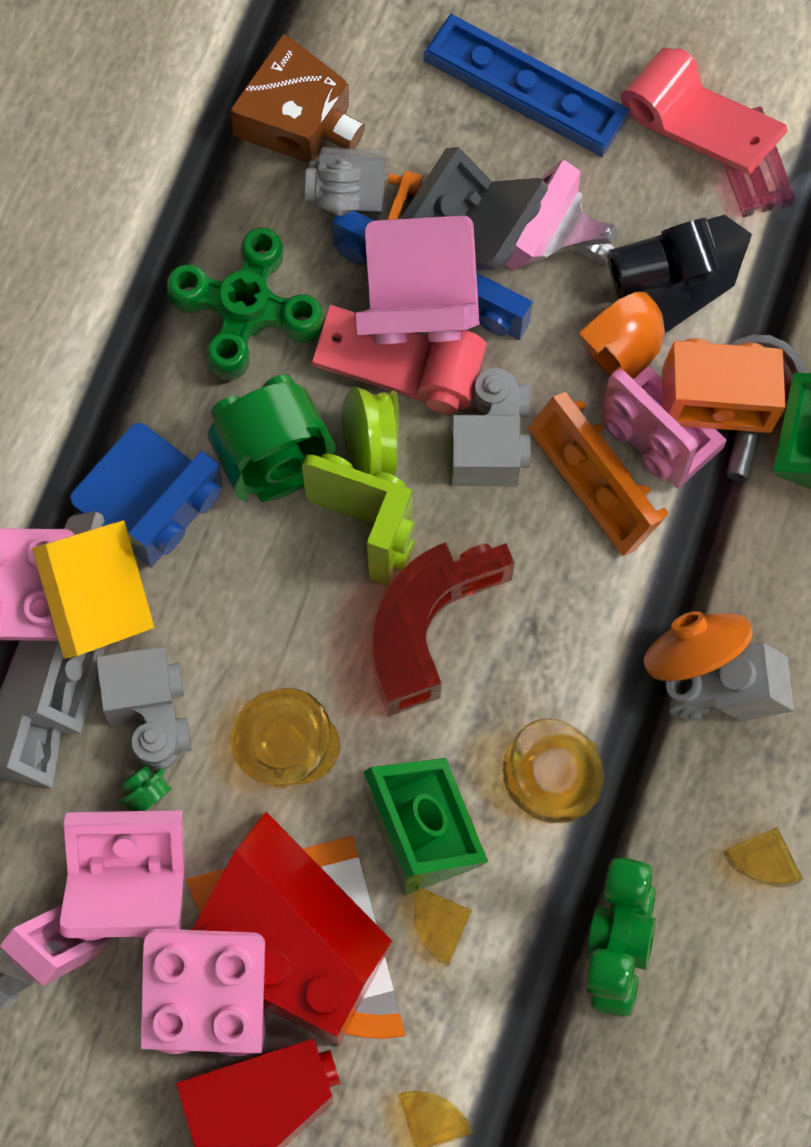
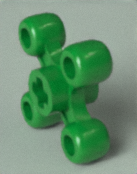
(249, 286)
(621, 937)

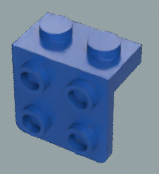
(150, 489)

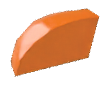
(625, 335)

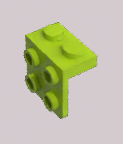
(372, 499)

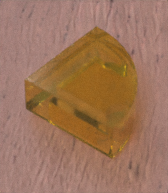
(765, 860)
(439, 924)
(432, 1119)

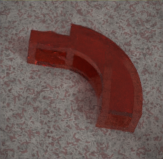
(415, 597)

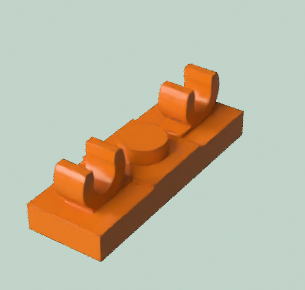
(595, 473)

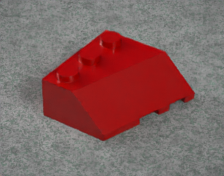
(315, 936)

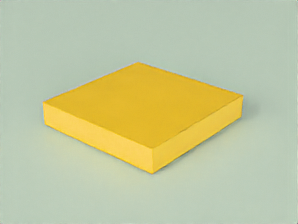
(93, 589)

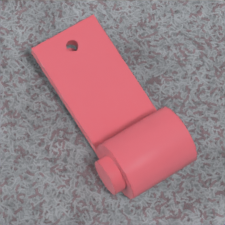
(673, 103)
(423, 370)

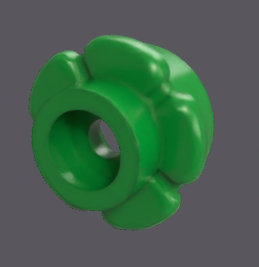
(144, 789)

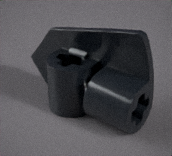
(682, 266)

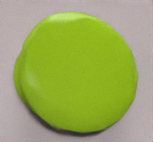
(371, 430)

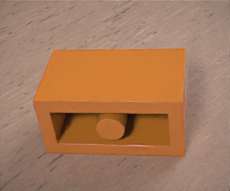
(724, 385)

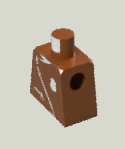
(295, 105)

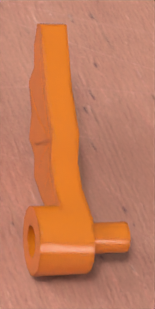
(409, 185)

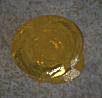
(285, 738)
(553, 771)

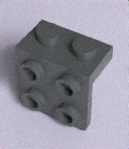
(495, 207)

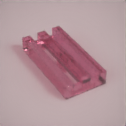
(764, 199)

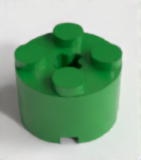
(267, 437)

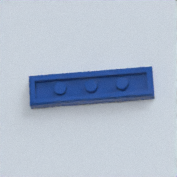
(526, 85)

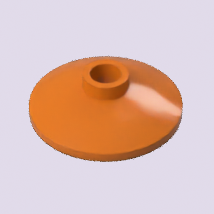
(697, 645)

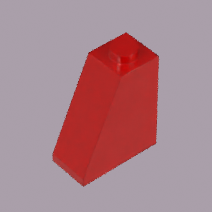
(260, 1099)

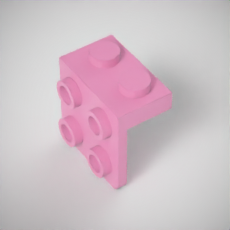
(420, 279)
(636, 415)
(22, 595)
(122, 873)
(203, 992)

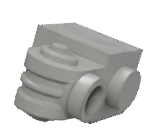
(347, 180)
(489, 445)
(745, 688)
(143, 689)

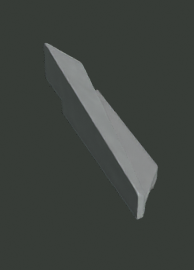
(44, 698)

